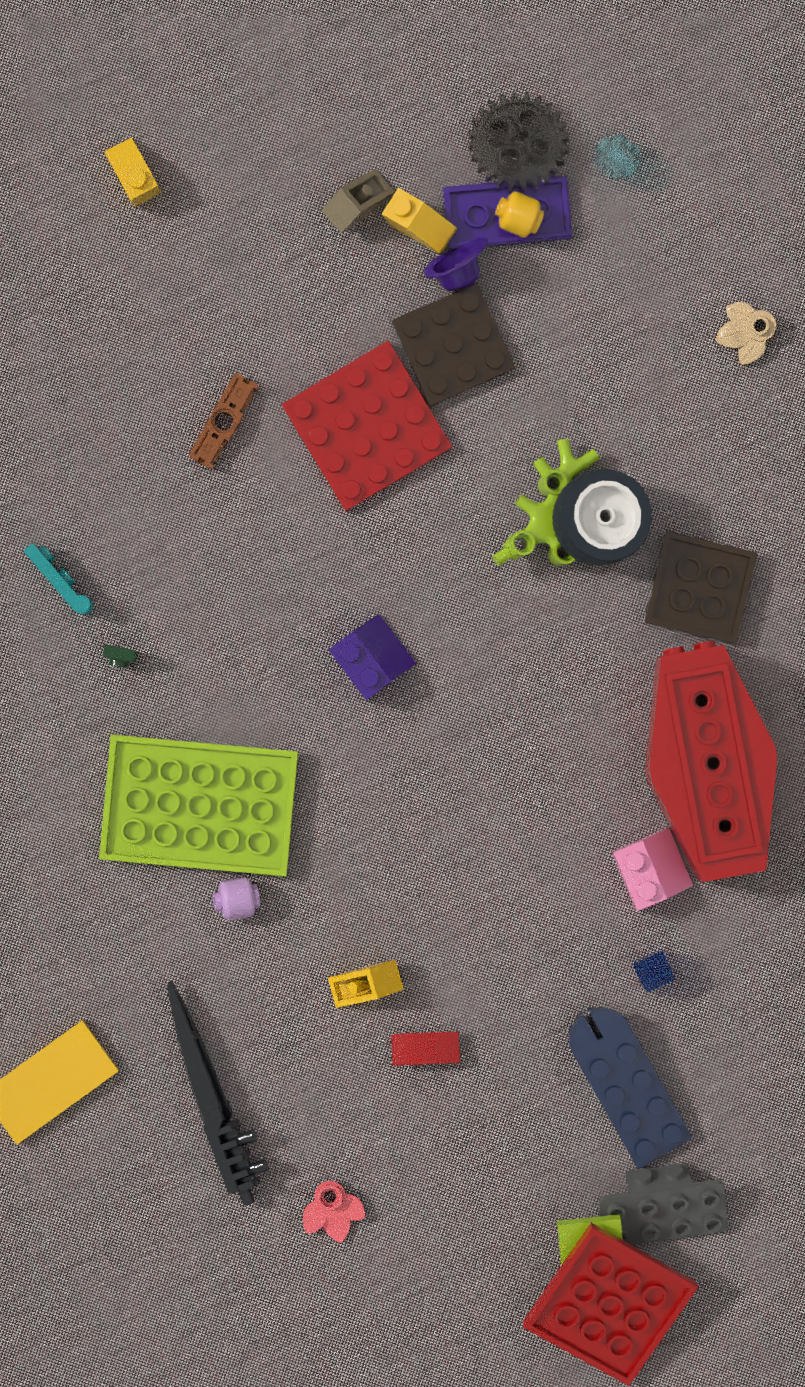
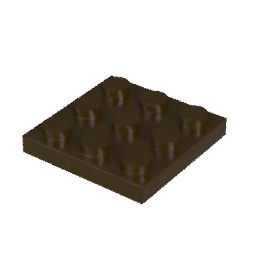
(453, 344)
(700, 587)

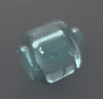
(617, 156)

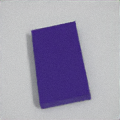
(474, 207)

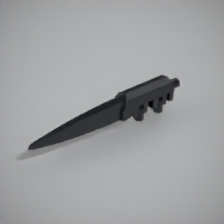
(214, 1109)

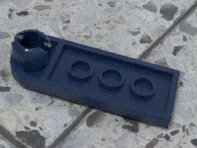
(627, 1086)

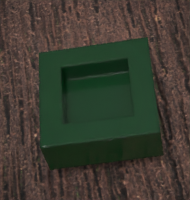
(119, 656)

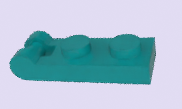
(59, 579)

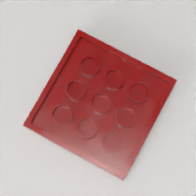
(366, 426)
(610, 1304)

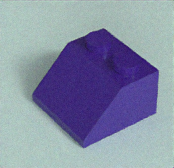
(372, 656)

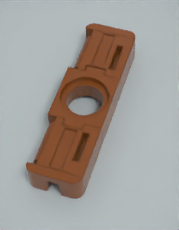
(233, 402)

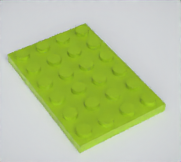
(198, 805)

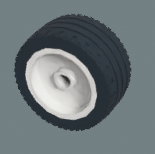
(621, 505)

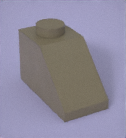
(357, 200)

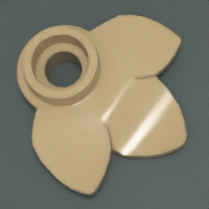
(742, 333)

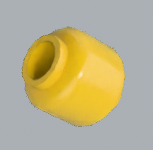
(519, 214)

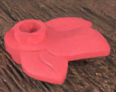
(332, 1215)

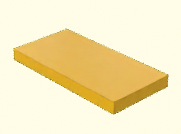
(53, 1081)

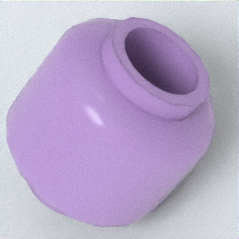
(236, 898)

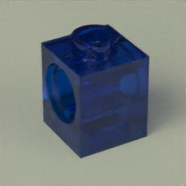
(653, 970)

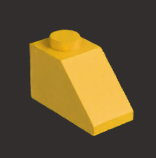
(132, 172)
(418, 221)
(365, 983)

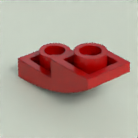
(425, 1048)

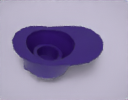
(457, 267)

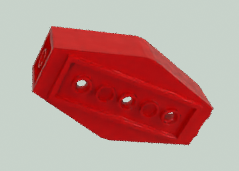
(677, 757)

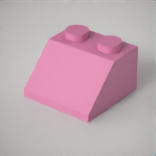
(652, 869)

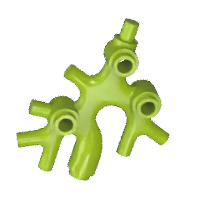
(540, 524)

